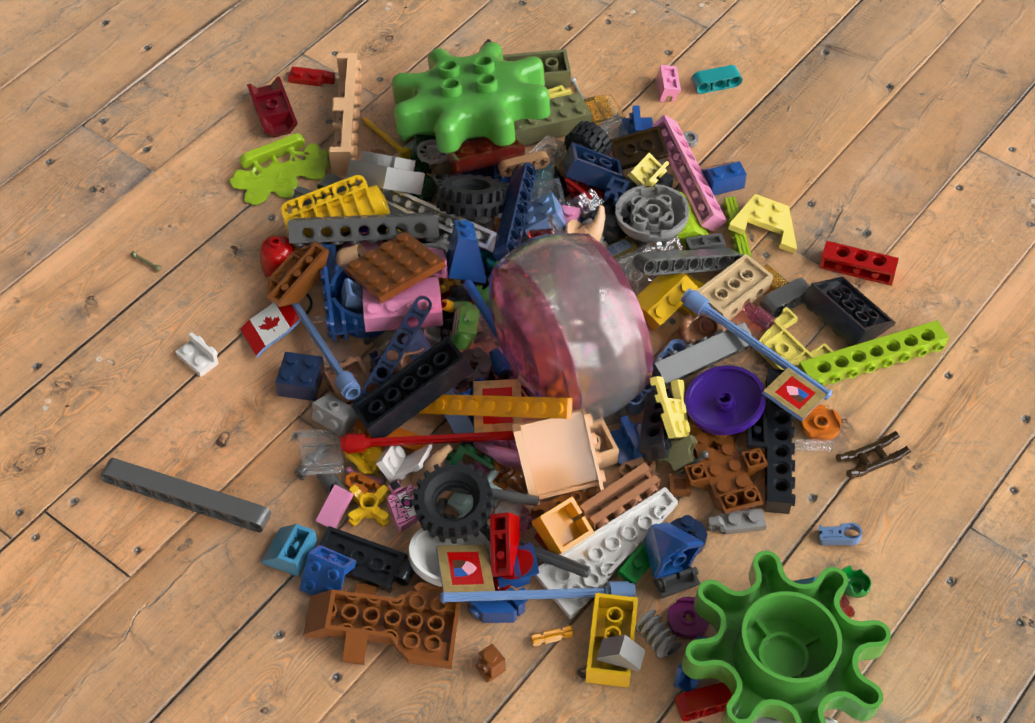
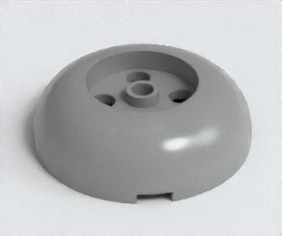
(656, 216)

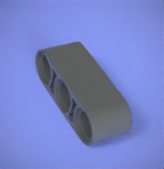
(785, 296)

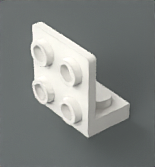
(397, 465)

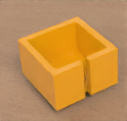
(558, 528)

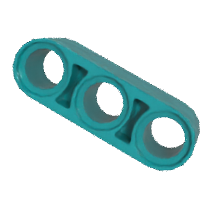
(716, 79)

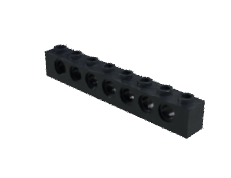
(776, 500)

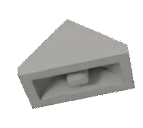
(621, 652)

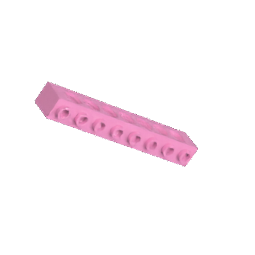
(690, 176)

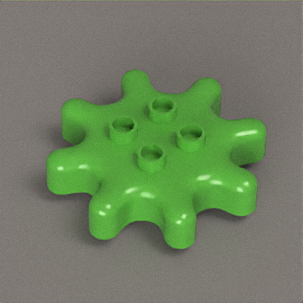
(470, 97)
(786, 647)

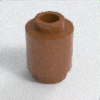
(515, 479)

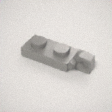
(738, 521)

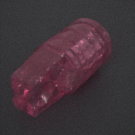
(759, 316)

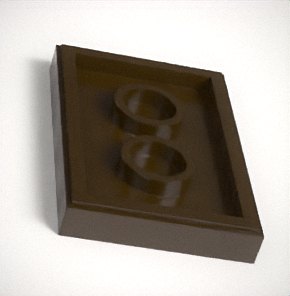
(635, 146)

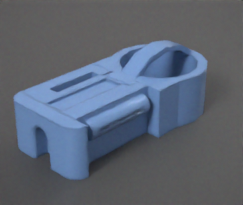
(835, 535)

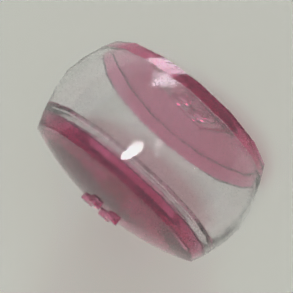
(571, 323)

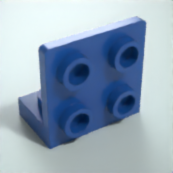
(325, 570)

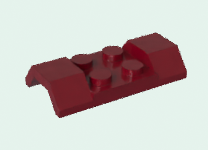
(273, 108)

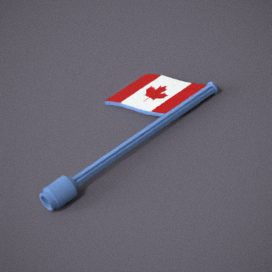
(277, 322)

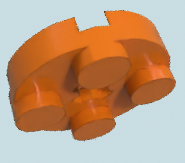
(828, 431)

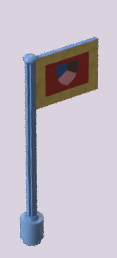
(792, 389)
(468, 577)

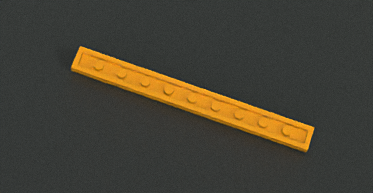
(501, 406)

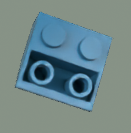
(290, 549)

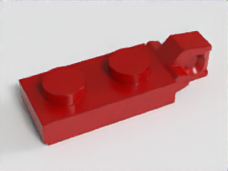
(311, 76)

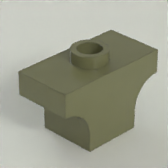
(681, 453)

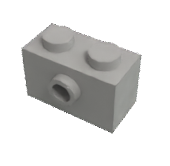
(334, 414)

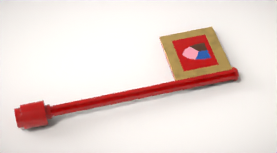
(485, 427)

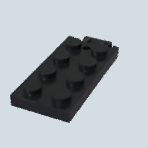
(371, 559)

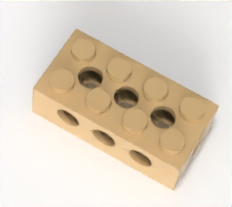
(737, 285)

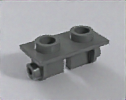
(677, 583)

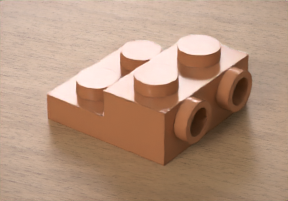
(358, 370)

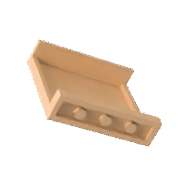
(558, 454)

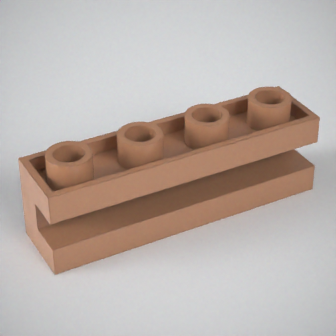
(620, 496)

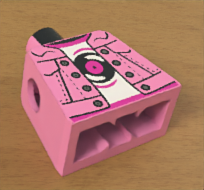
(401, 506)

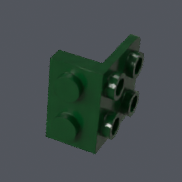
(470, 450)

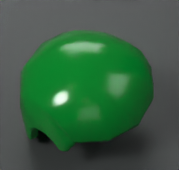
(858, 583)

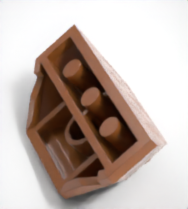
(297, 274)

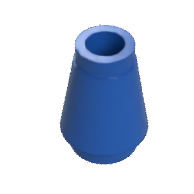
(498, 362)

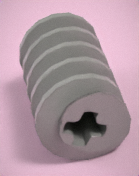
(656, 636)

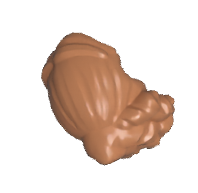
(696, 327)

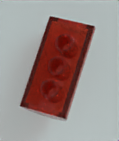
(483, 154)

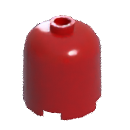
(274, 252)

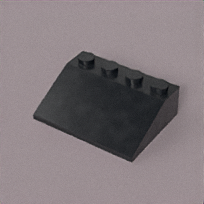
(846, 310)

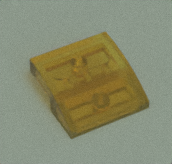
(603, 108)

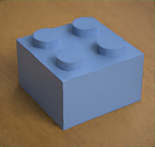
(539, 210)

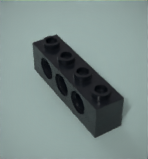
(653, 438)

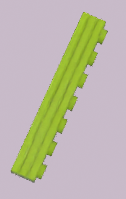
(740, 241)

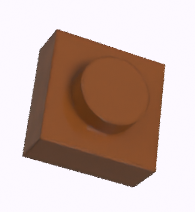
(679, 486)

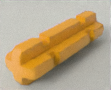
(552, 635)

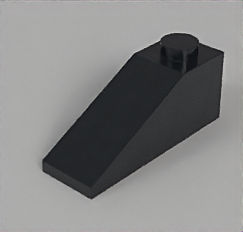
(758, 433)

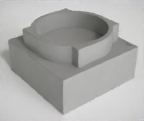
(387, 172)

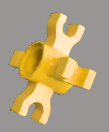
(369, 512)

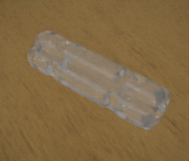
(813, 445)

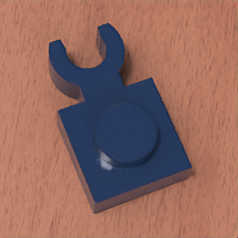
(615, 188)
(374, 359)

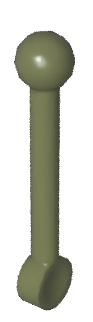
(157, 268)

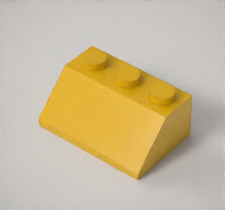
(663, 297)

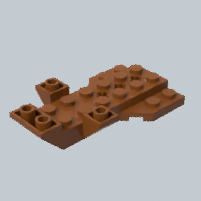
(724, 471)
(366, 618)

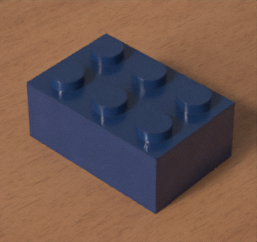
(590, 167)

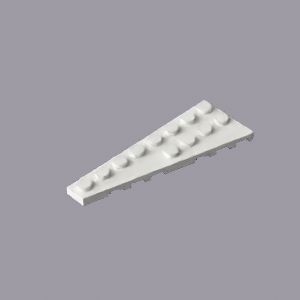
(606, 549)

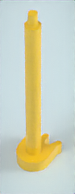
(404, 152)

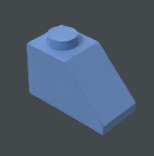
(352, 296)

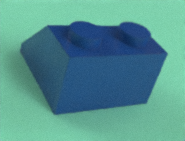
(725, 177)

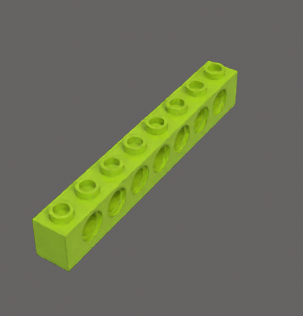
(876, 353)

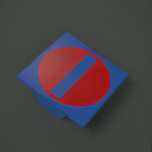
(524, 567)

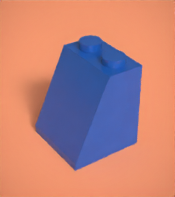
(464, 255)

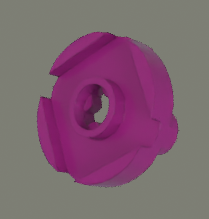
(681, 627)

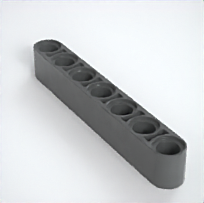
(685, 261)

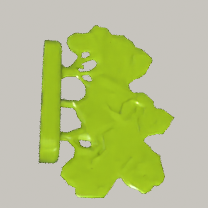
(279, 176)

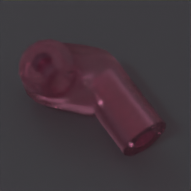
(526, 518)

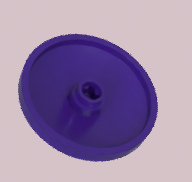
(725, 400)

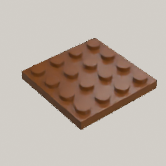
(394, 267)

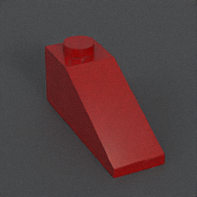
(504, 543)

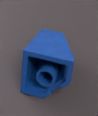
(670, 549)

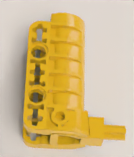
(351, 202)

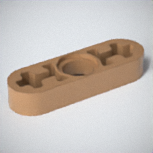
(538, 159)

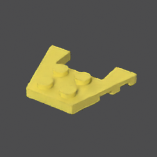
(767, 215)
(787, 346)
(675, 411)

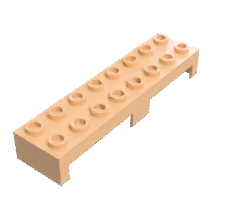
(346, 130)

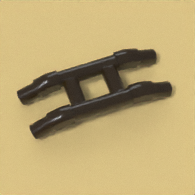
(878, 448)

